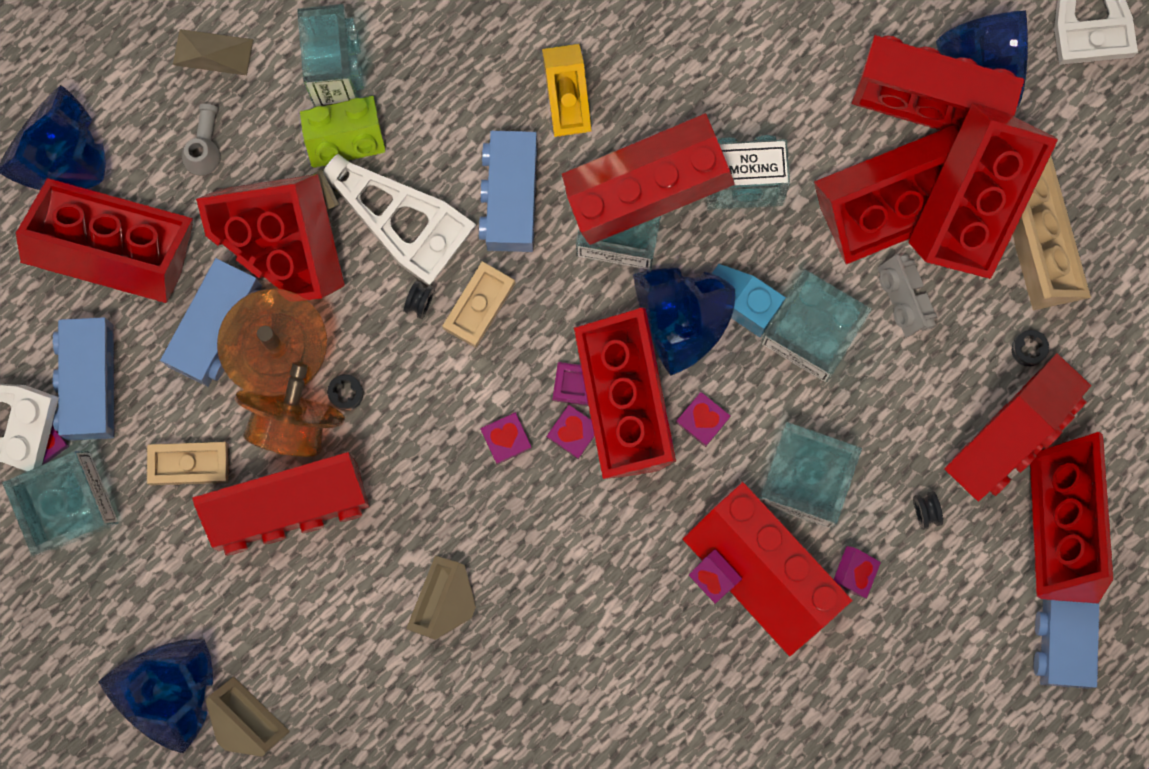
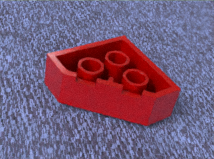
(277, 233)
(1020, 429)

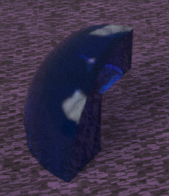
(991, 42)
(55, 146)
(684, 313)
(164, 691)

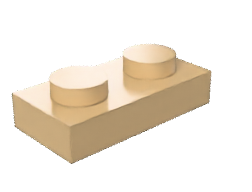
(479, 304)
(187, 463)

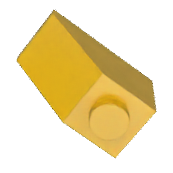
(567, 90)

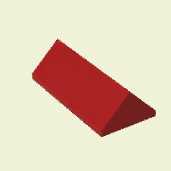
(625, 395)
(1071, 521)

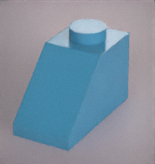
(754, 300)

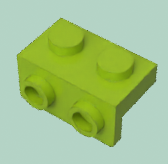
(342, 129)

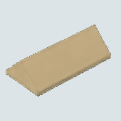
(1048, 247)

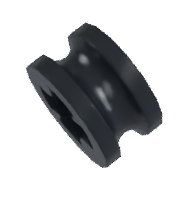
(419, 299)
(1041, 353)
(335, 398)
(928, 510)

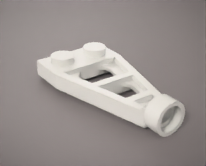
(1095, 38)
(435, 244)
(27, 425)

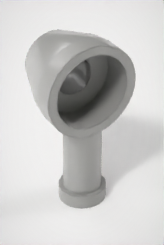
(211, 156)

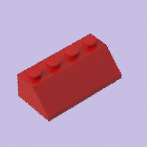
(930, 86)
(647, 179)
(981, 191)
(883, 196)
(104, 240)
(282, 503)
(779, 577)

